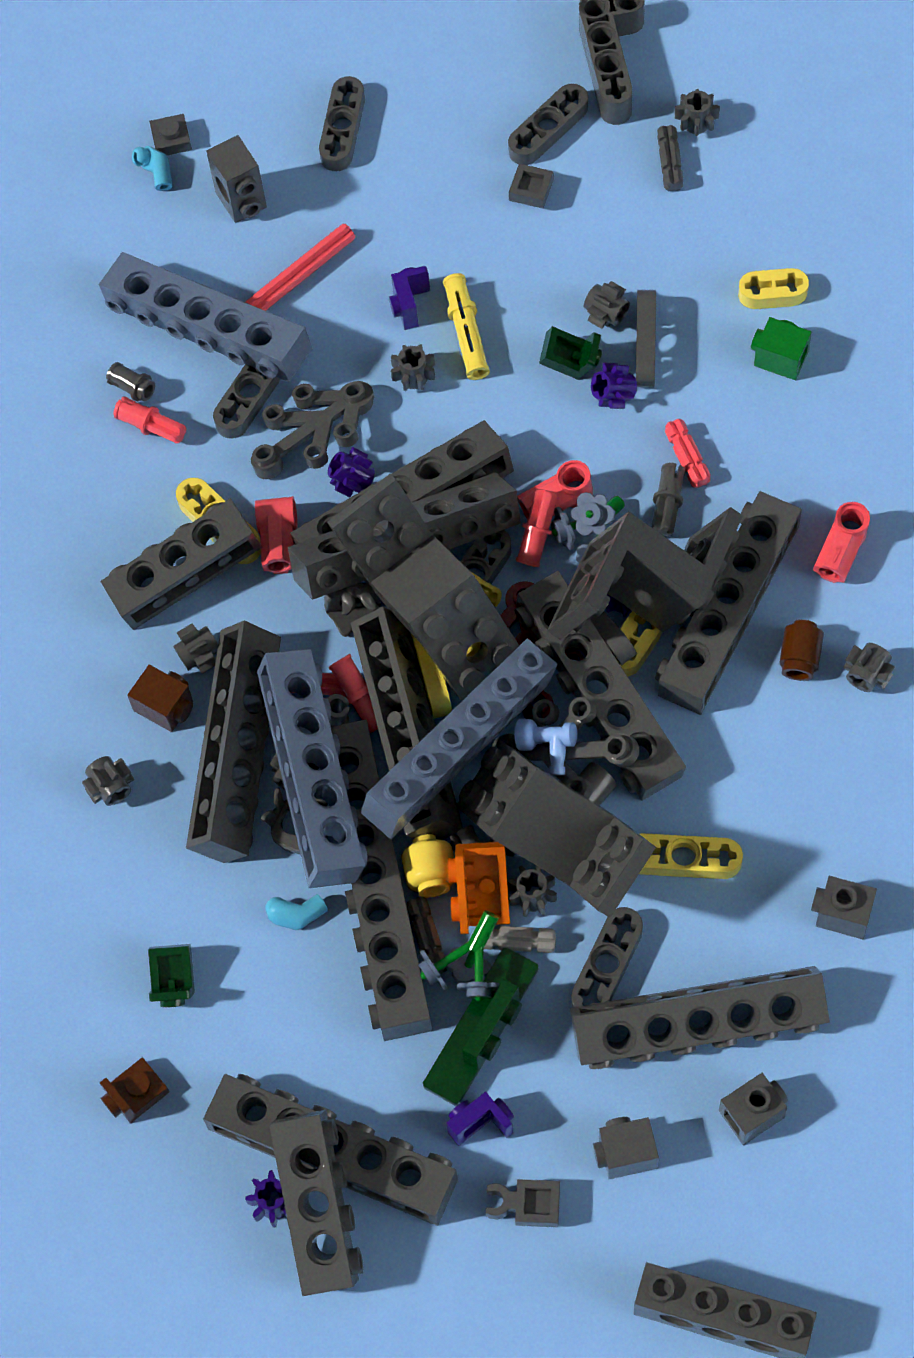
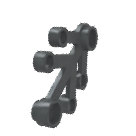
(351, 400)
(581, 750)

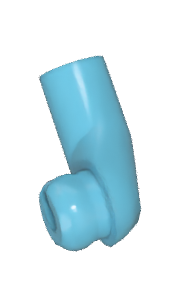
(155, 162)
(294, 915)

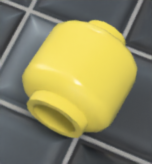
(427, 865)

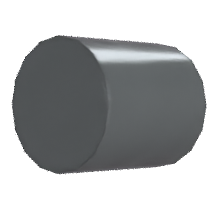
(601, 782)

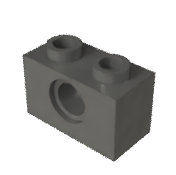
(236, 179)

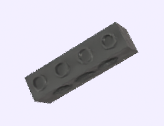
(201, 564)
(315, 1269)
(724, 1313)

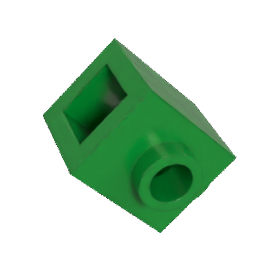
(781, 347)

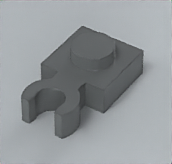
(534, 1202)

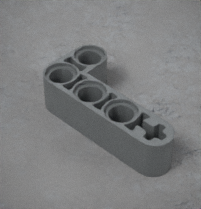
(600, 28)

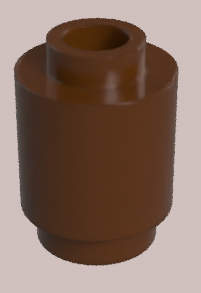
(801, 650)

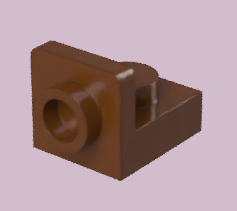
(133, 1091)

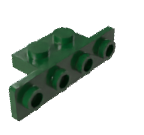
(480, 1027)

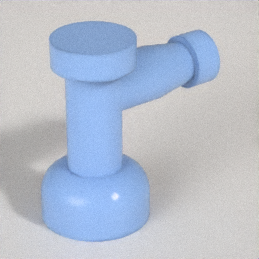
(528, 735)

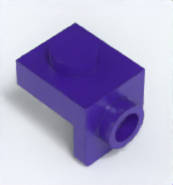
(405, 285)
(471, 1117)

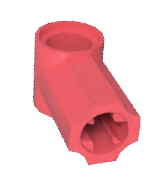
(567, 496)
(274, 523)
(842, 543)

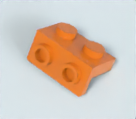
(481, 883)

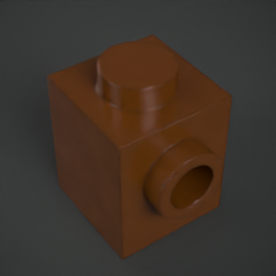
(161, 697)

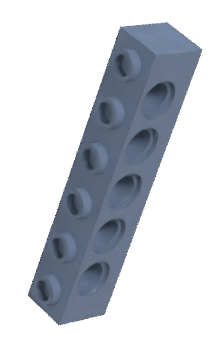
(205, 317)
(458, 739)
(322, 861)

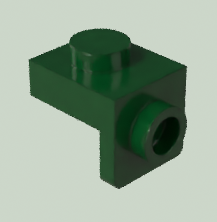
(570, 353)
(171, 974)

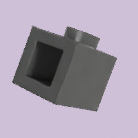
(844, 906)
(754, 1107)
(626, 1147)

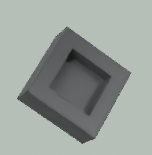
(171, 134)
(531, 185)

